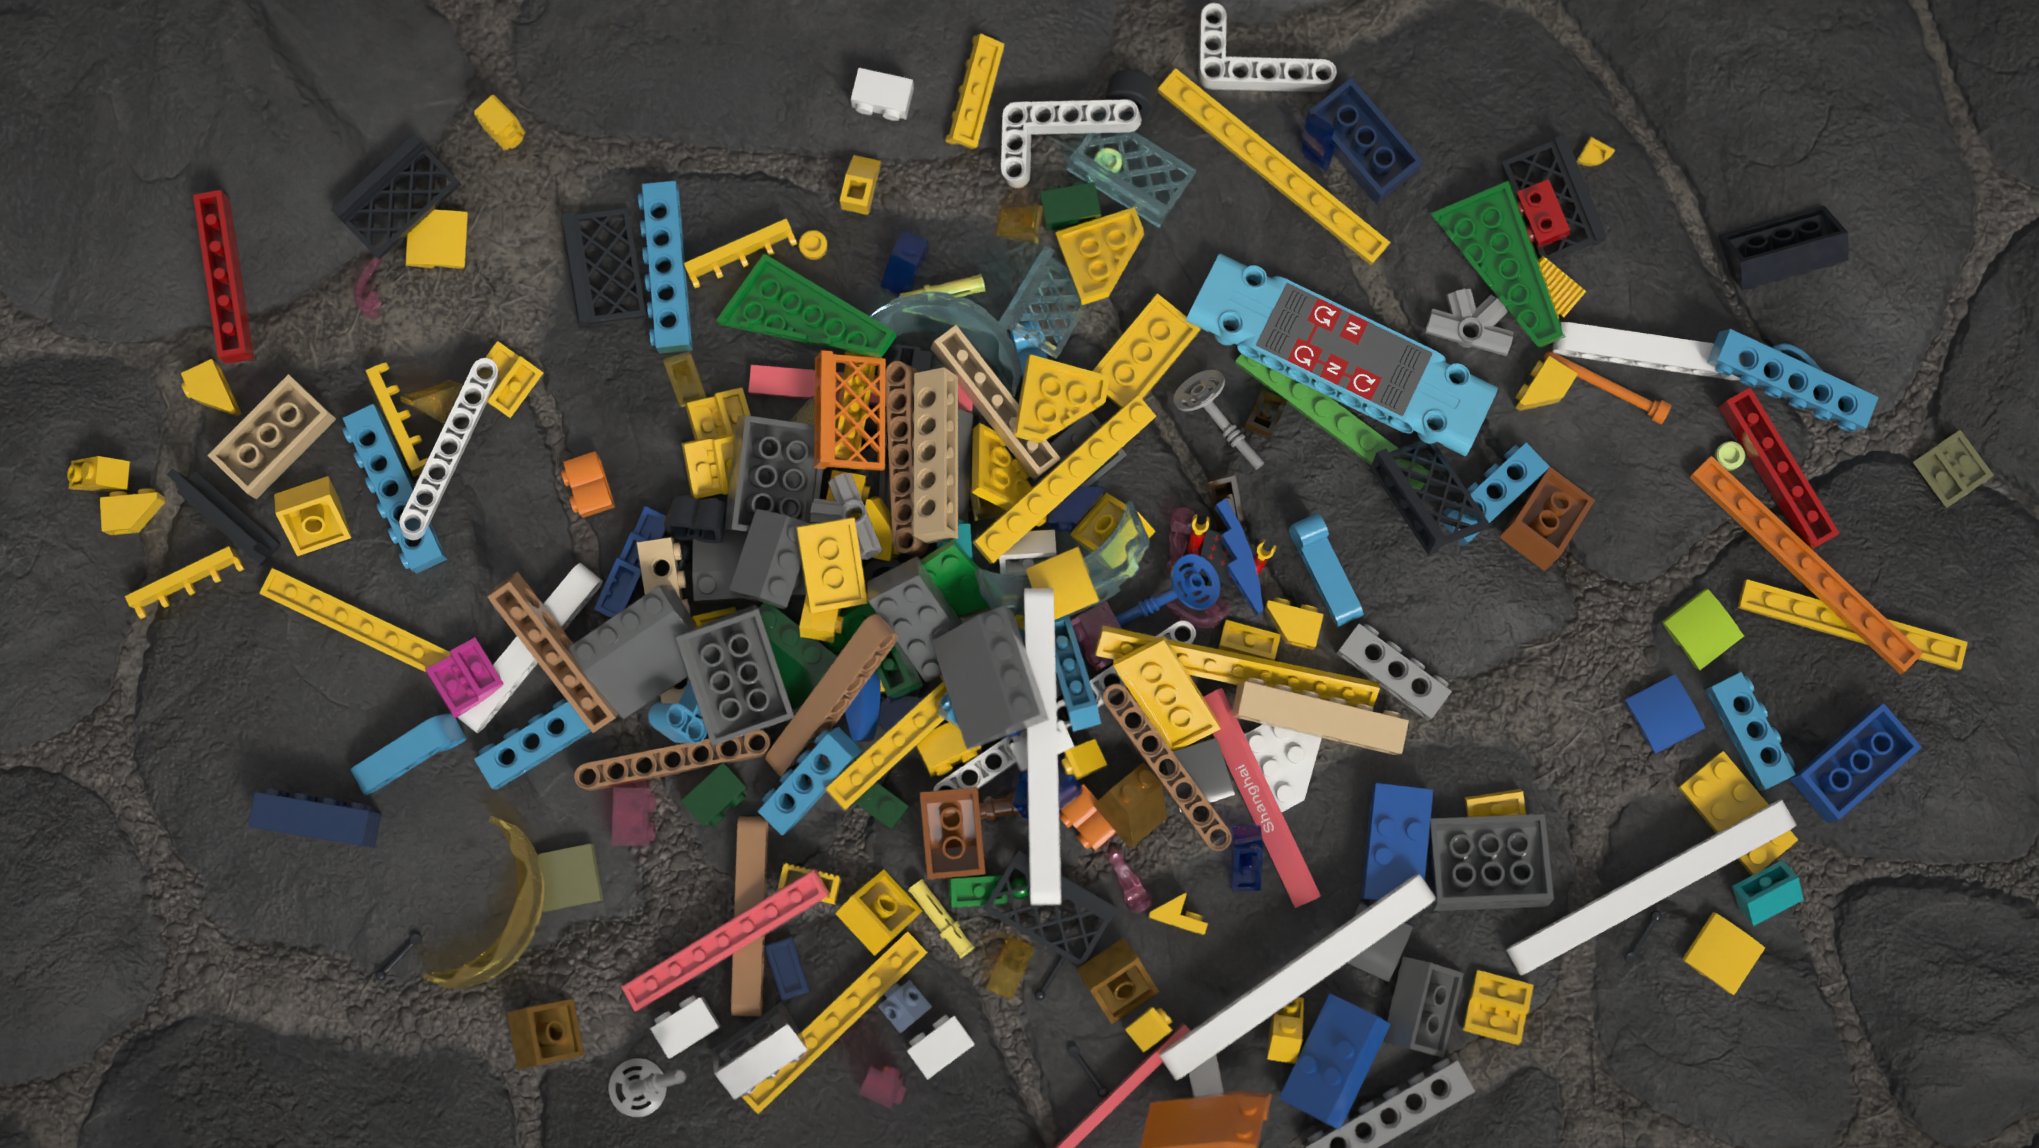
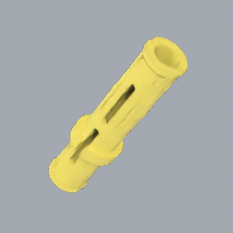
(957, 288)
(941, 918)

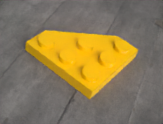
(1099, 252)
(1056, 397)
(995, 472)

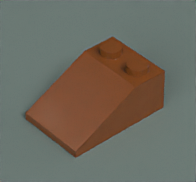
(1547, 519)
(952, 833)

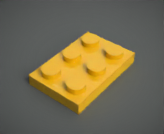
(831, 565)

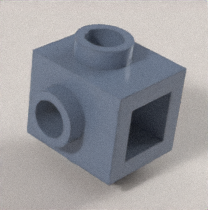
(904, 1005)

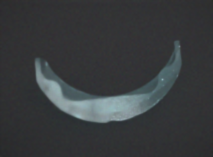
(943, 311)
(1108, 567)

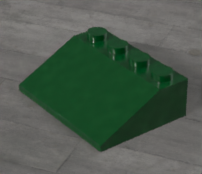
(799, 659)

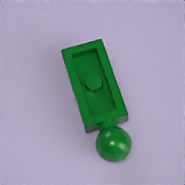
(976, 890)

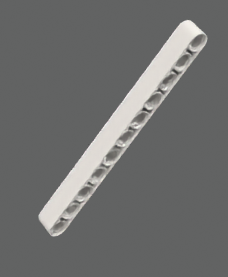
(1002, 749)
(1043, 751)
(1651, 887)
(1297, 976)

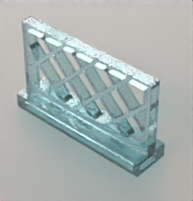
(1124, 190)
(1025, 296)

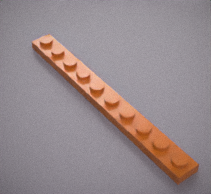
(1806, 565)

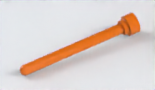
(1655, 409)

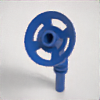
(1186, 586)

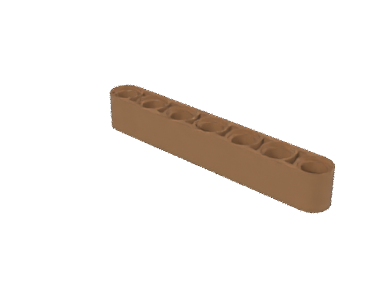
(899, 447)
(833, 693)
(659, 759)
(1178, 774)
(749, 891)

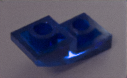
(1317, 141)

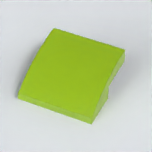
(1702, 629)

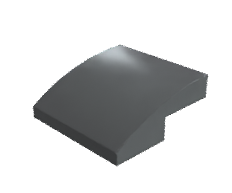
(1074, 436)
(1206, 768)
(1383, 955)

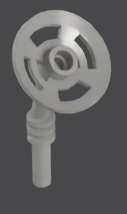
(1205, 398)
(645, 1085)

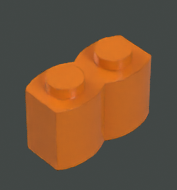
(588, 485)
(1087, 820)

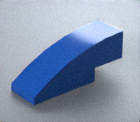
(864, 711)

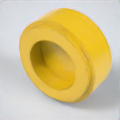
(813, 245)

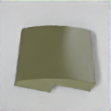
(1953, 468)
(570, 877)

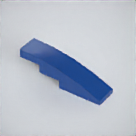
(1243, 567)
(626, 571)

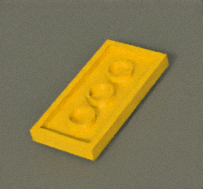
(1146, 351)
(1167, 694)
(1726, 797)

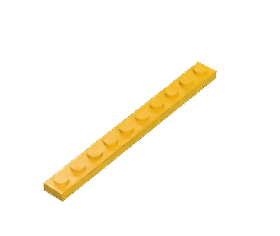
(1273, 166)
(1237, 668)
(891, 747)

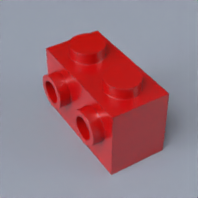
(1542, 214)

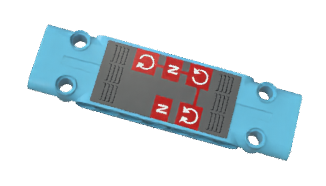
(1342, 354)

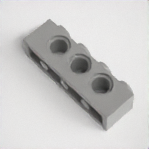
(1400, 687)

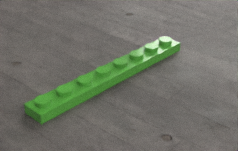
(1327, 415)

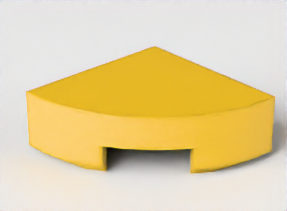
(1594, 153)

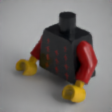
(1209, 546)

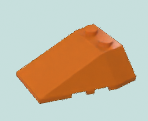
(1207, 1121)

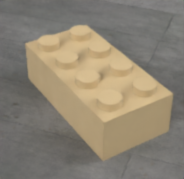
(271, 437)

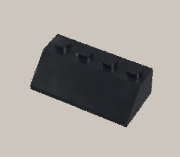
(1784, 247)

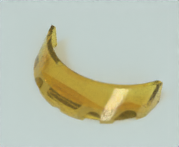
(521, 925)

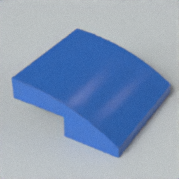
(1665, 714)

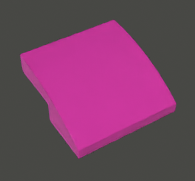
(464, 678)

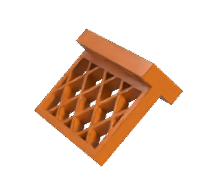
(825, 405)

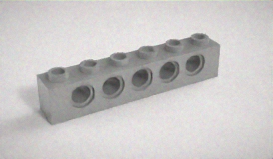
(1456, 1088)

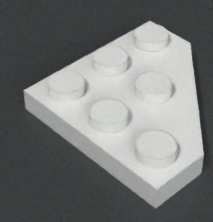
(1285, 761)

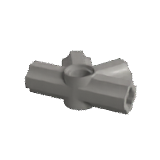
(1480, 320)
(846, 503)

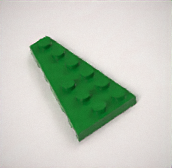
(1498, 246)
(794, 308)
(952, 573)

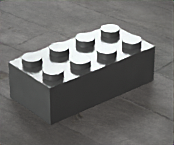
(915, 611)

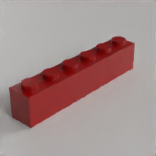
(223, 277)
(1778, 469)

